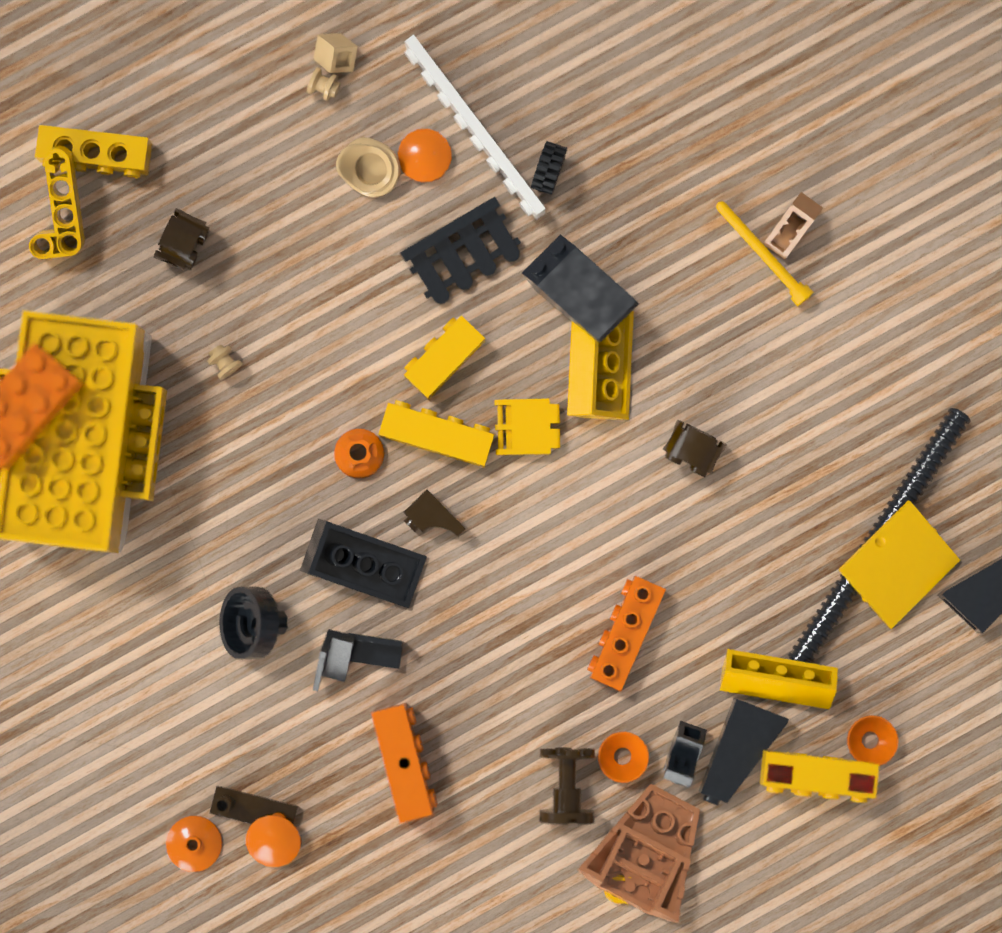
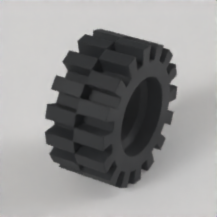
(549, 167)

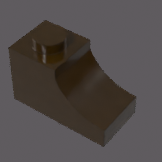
(429, 513)

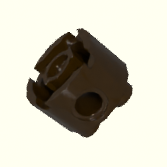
(181, 239)
(694, 448)

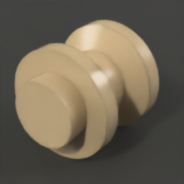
(323, 84)
(221, 357)

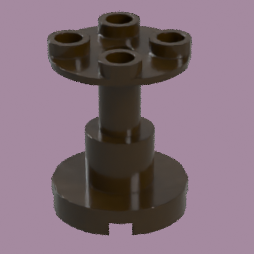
(566, 796)

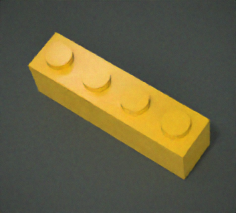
(435, 434)
(779, 679)

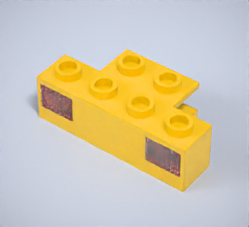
(819, 774)

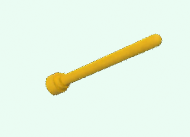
(798, 291)

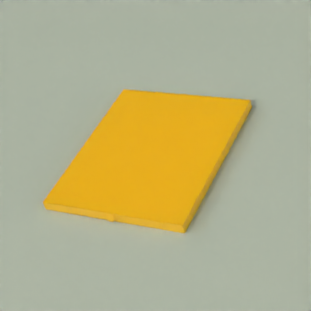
(899, 564)

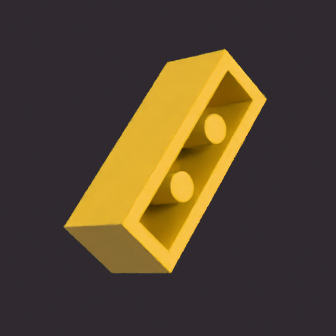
(443, 356)

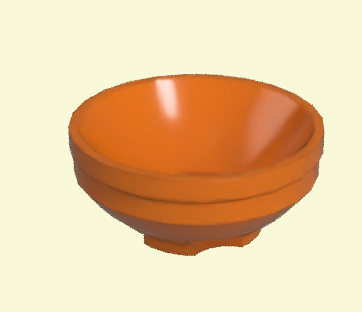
(366, 466)
(886, 735)
(623, 772)

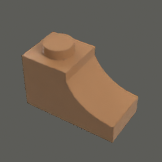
(793, 225)

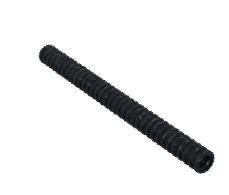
(910, 490)

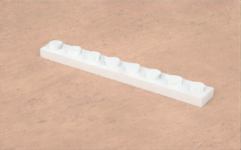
(480, 137)

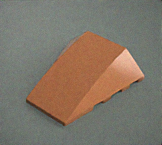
(653, 849)

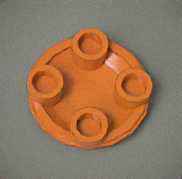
(424, 155)
(273, 840)

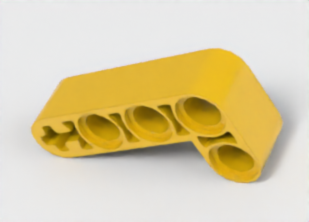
(58, 201)

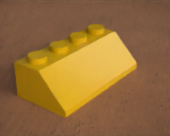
(601, 373)

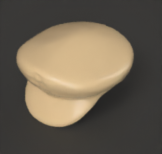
(369, 167)

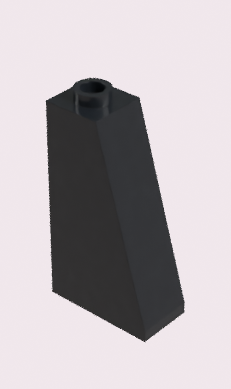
(977, 596)
(739, 749)

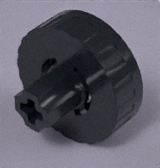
(254, 613)

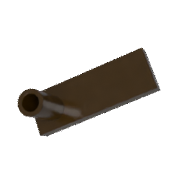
(247, 806)

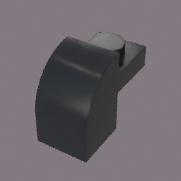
(684, 754)

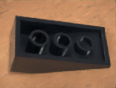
(579, 288)
(363, 563)

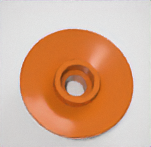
(206, 836)

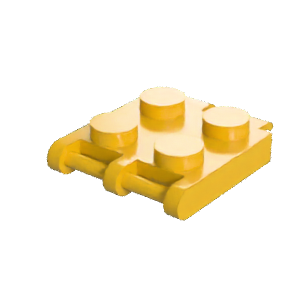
(527, 426)

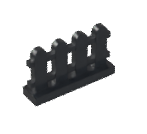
(470, 238)

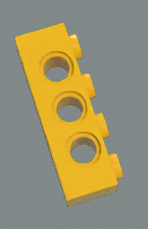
(137, 150)

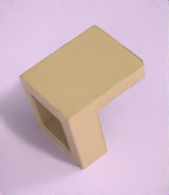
(335, 53)

